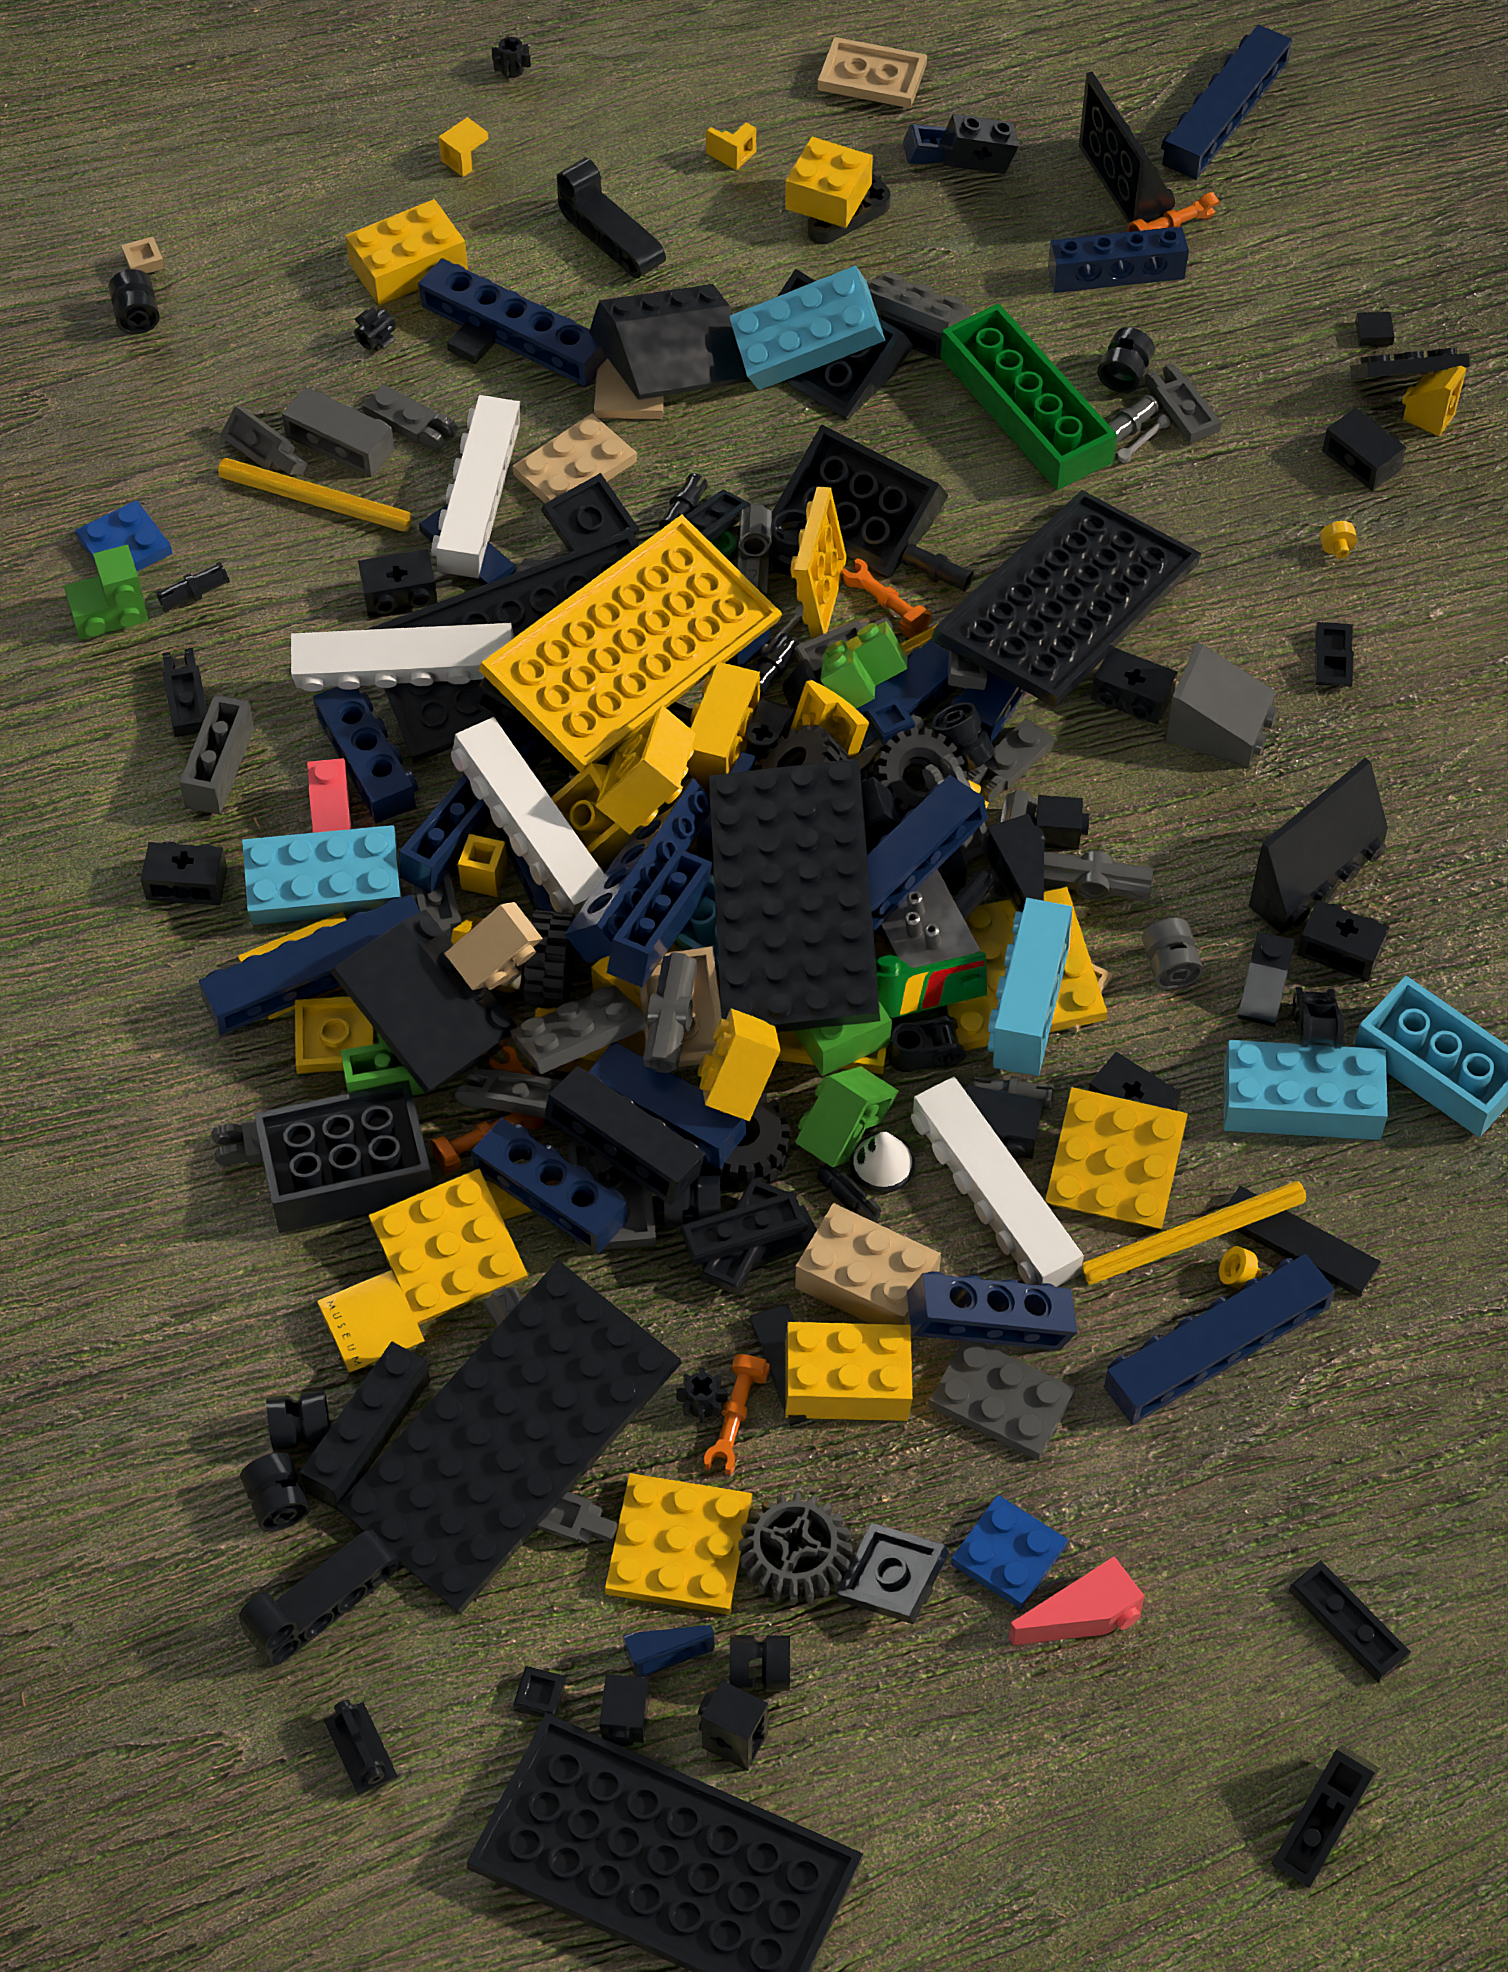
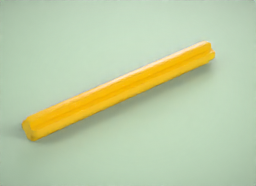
(315, 494)
(1193, 1232)

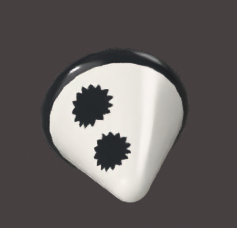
(882, 1163)

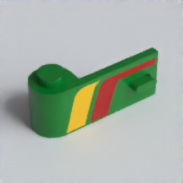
(929, 986)

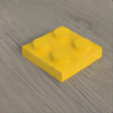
(325, 1029)

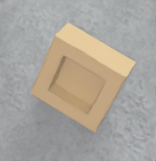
(143, 255)

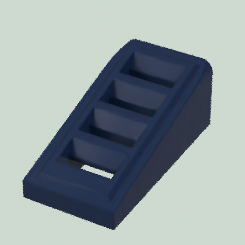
(923, 144)
(661, 1649)

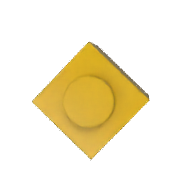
(482, 865)

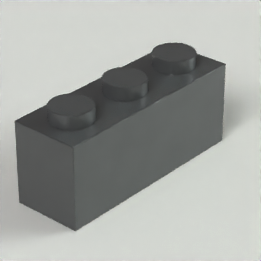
(338, 431)
(217, 754)

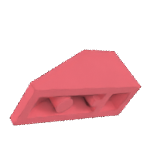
(329, 795)
(1085, 1608)

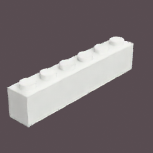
(477, 486)
(394, 655)
(527, 815)
(996, 1185)

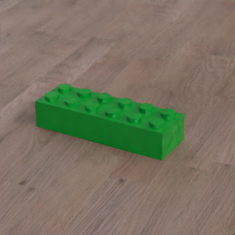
(1028, 396)

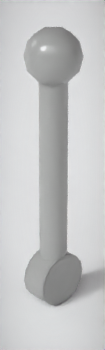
(1124, 454)
(789, 626)

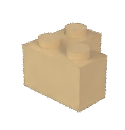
(495, 948)

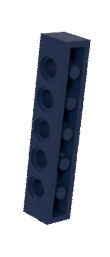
(513, 320)
(636, 869)

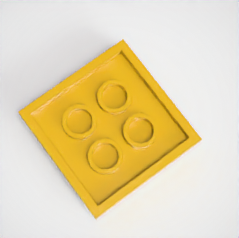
(819, 562)
(1116, 1158)
(448, 1246)
(678, 1544)

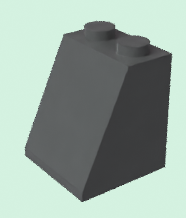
(1220, 709)

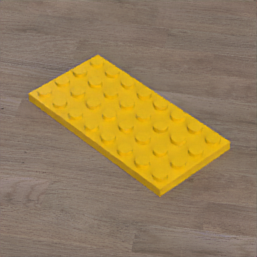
(630, 643)

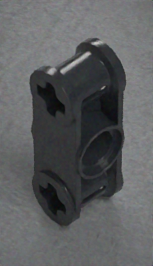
(1317, 1018)

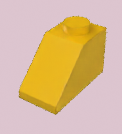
(1434, 399)

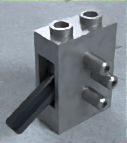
(932, 923)

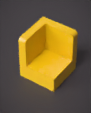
(459, 142)
(731, 148)

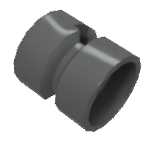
(1172, 953)

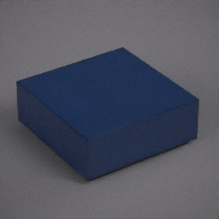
(889, 719)

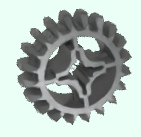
(825, 1562)

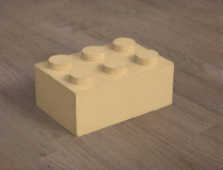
(863, 1267)

